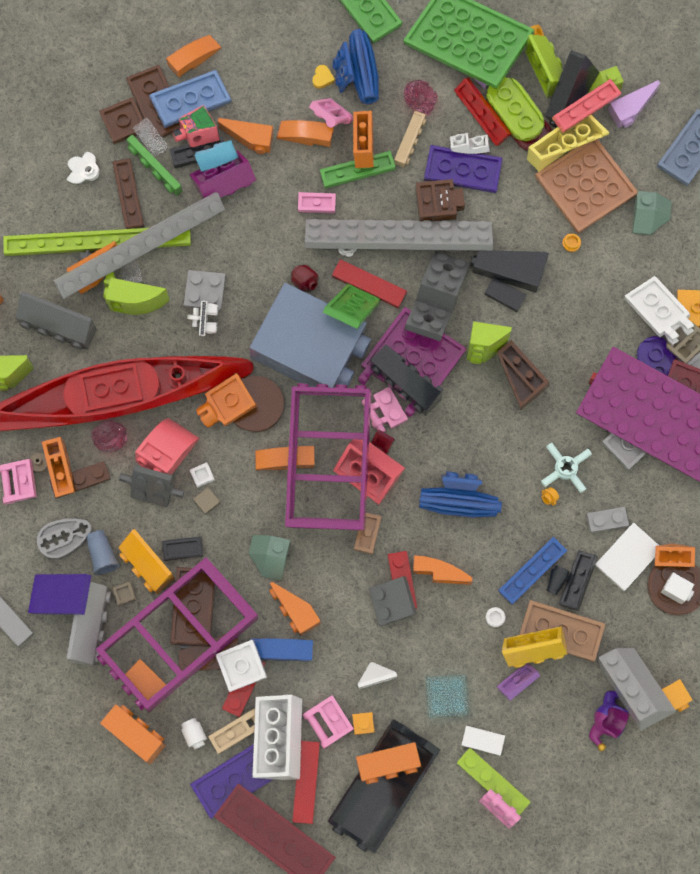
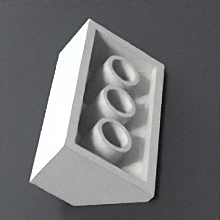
(277, 737)

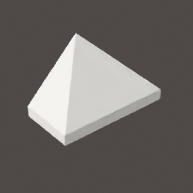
(375, 674)

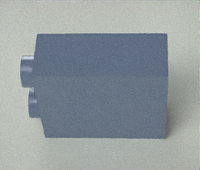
(307, 342)

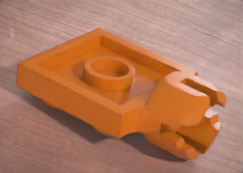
(226, 402)

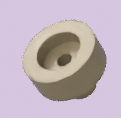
(40, 466)

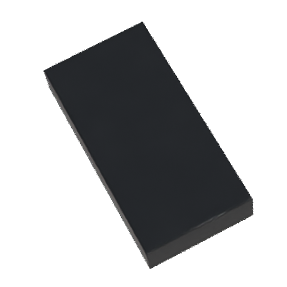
(505, 294)
(182, 548)

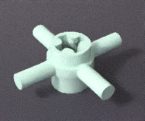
(566, 475)

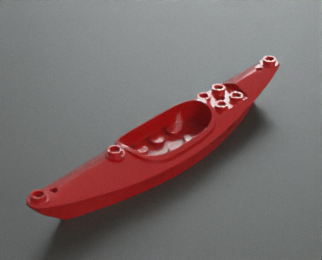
(117, 390)

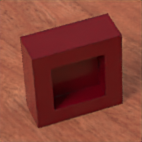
(383, 441)

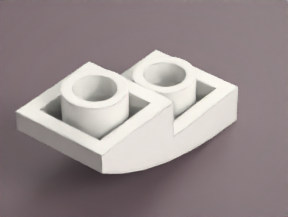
(463, 144)

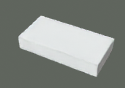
(483, 740)

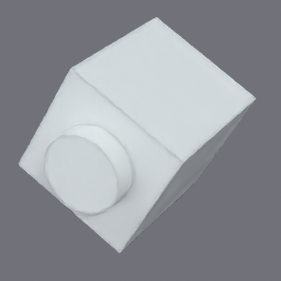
(678, 588)

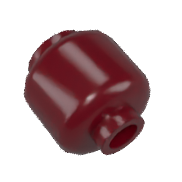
(304, 278)

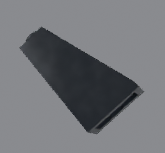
(573, 83)
(511, 267)

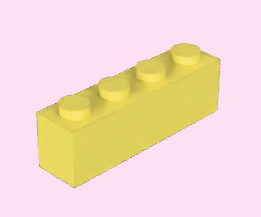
(558, 143)

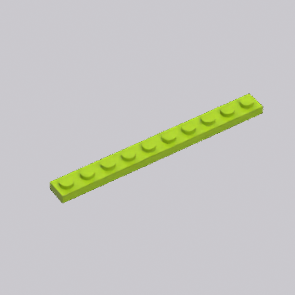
(77, 241)

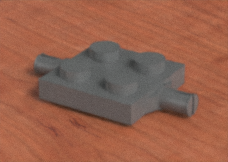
(151, 486)

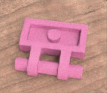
(390, 408)
(500, 809)

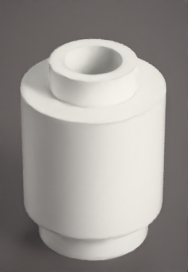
(193, 733)

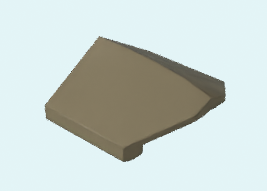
(687, 346)

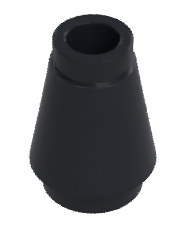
(557, 579)

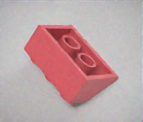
(382, 469)

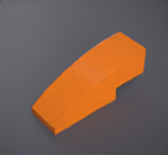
(192, 55)
(306, 132)
(278, 458)
(440, 571)

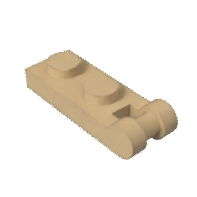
(233, 732)

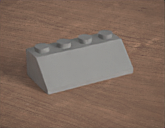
(87, 628)
(635, 686)

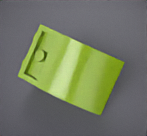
(133, 297)

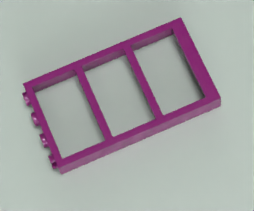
(326, 523)
(216, 647)

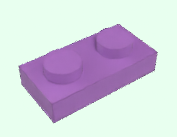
(518, 681)

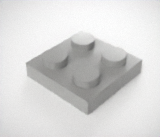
(204, 286)

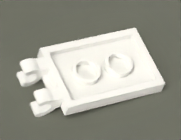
(660, 309)

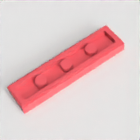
(586, 105)

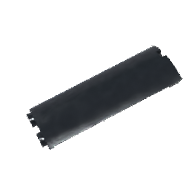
(371, 809)

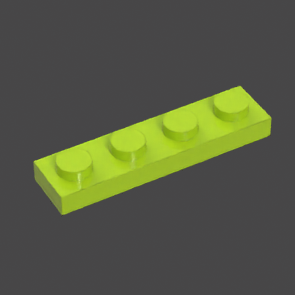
(491, 779)

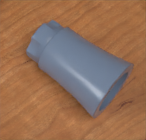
(101, 553)

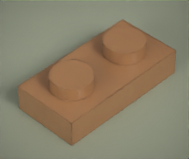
(366, 539)

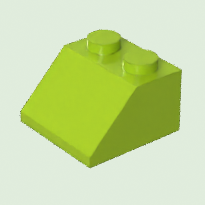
(13, 370)

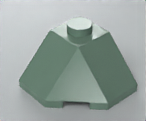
(650, 212)
(269, 555)

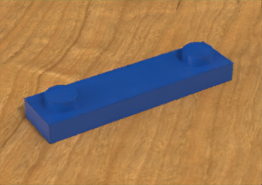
(532, 571)

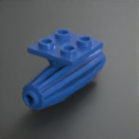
(357, 66)
(460, 497)

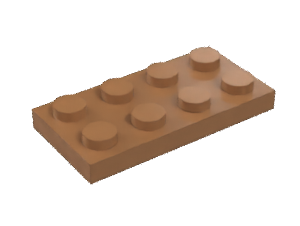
(580, 633)

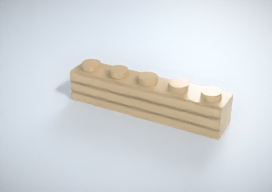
(410, 139)

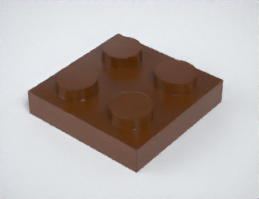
(121, 119)

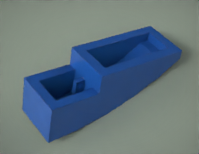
(284, 649)

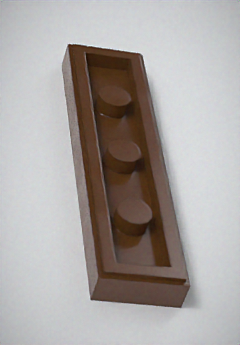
(128, 194)

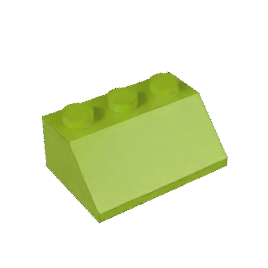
(544, 62)
(486, 341)

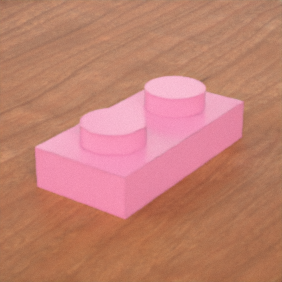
(316, 202)

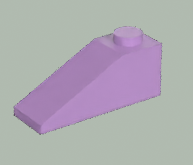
(627, 108)

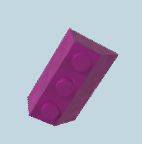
(224, 178)

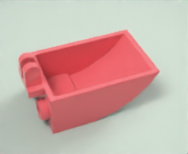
(165, 447)

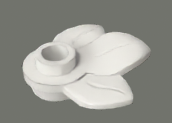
(80, 168)

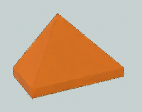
(675, 555)

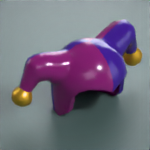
(608, 720)

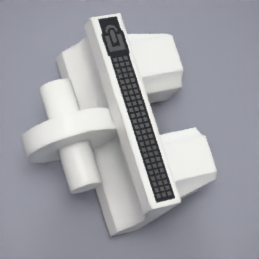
(205, 326)

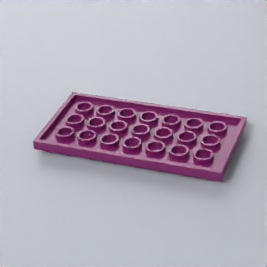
(646, 411)

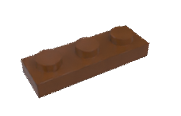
(89, 477)

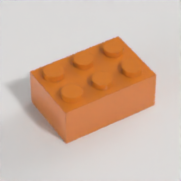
(133, 733)

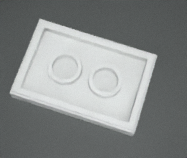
(627, 557)

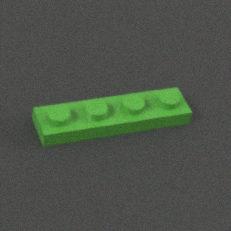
(159, 171)
(347, 172)

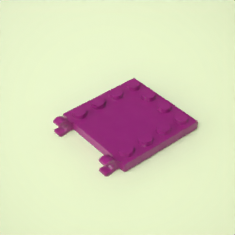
(428, 355)

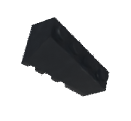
(406, 380)

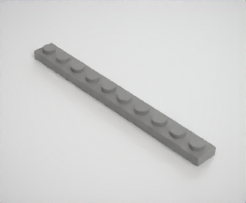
(139, 245)

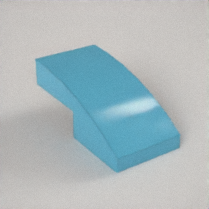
(216, 156)

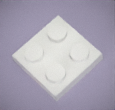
(241, 665)

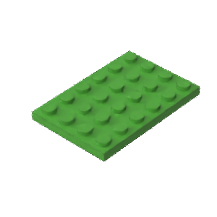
(469, 38)

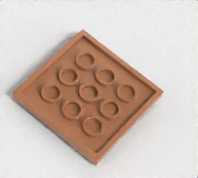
(586, 185)

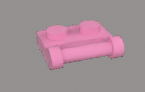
(328, 110)
(23, 481)
(334, 719)

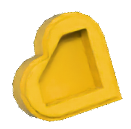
(322, 77)

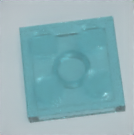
(447, 696)

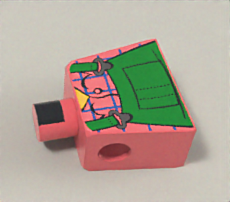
(197, 128)

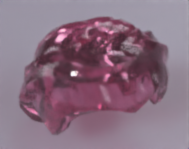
(420, 96)
(109, 436)

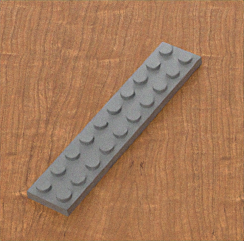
(398, 235)

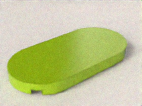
(516, 109)

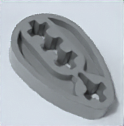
(56, 529)

